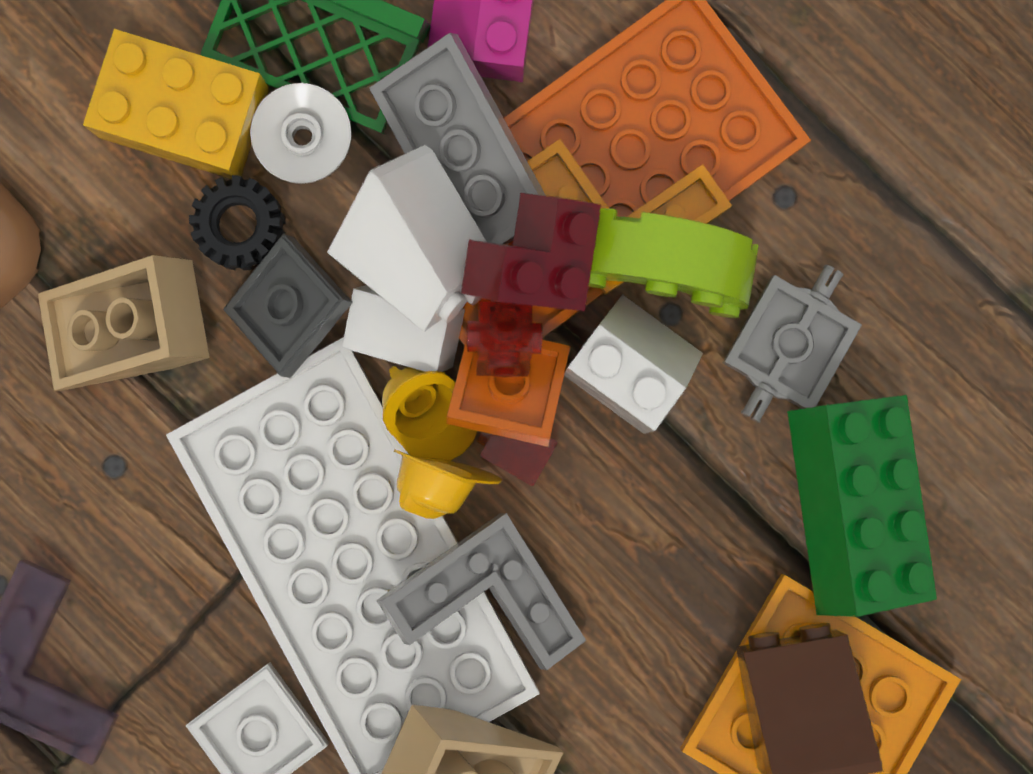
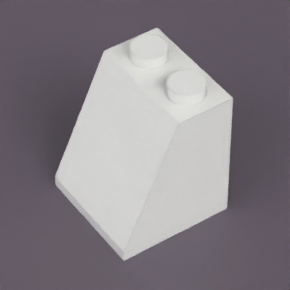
(410, 238)
(634, 365)

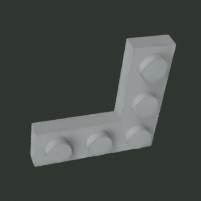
(494, 560)

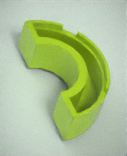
(676, 256)

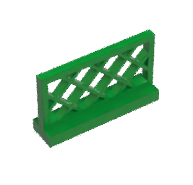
(373, 15)

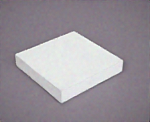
(258, 728)

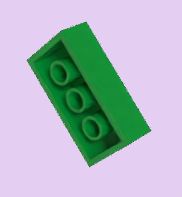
(862, 506)

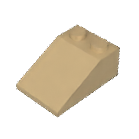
(123, 323)
(458, 743)

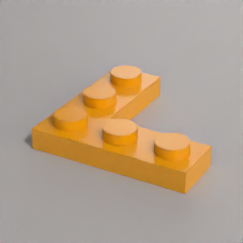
(690, 198)

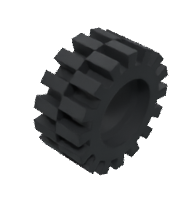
(216, 202)

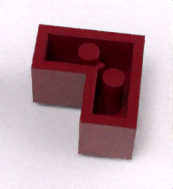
(547, 259)

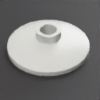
(298, 108)

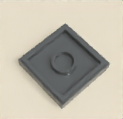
(287, 306)

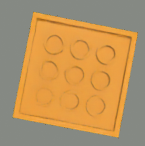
(899, 688)

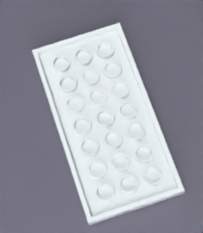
(315, 524)

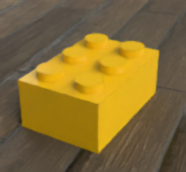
(175, 104)

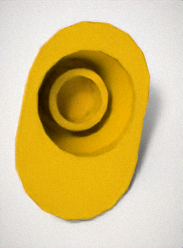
(417, 412)
(437, 485)

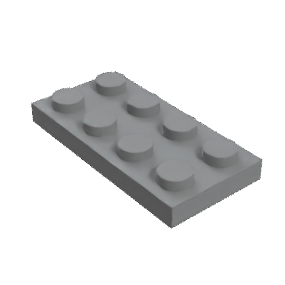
(446, 106)

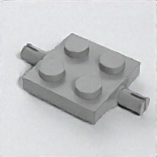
(792, 343)

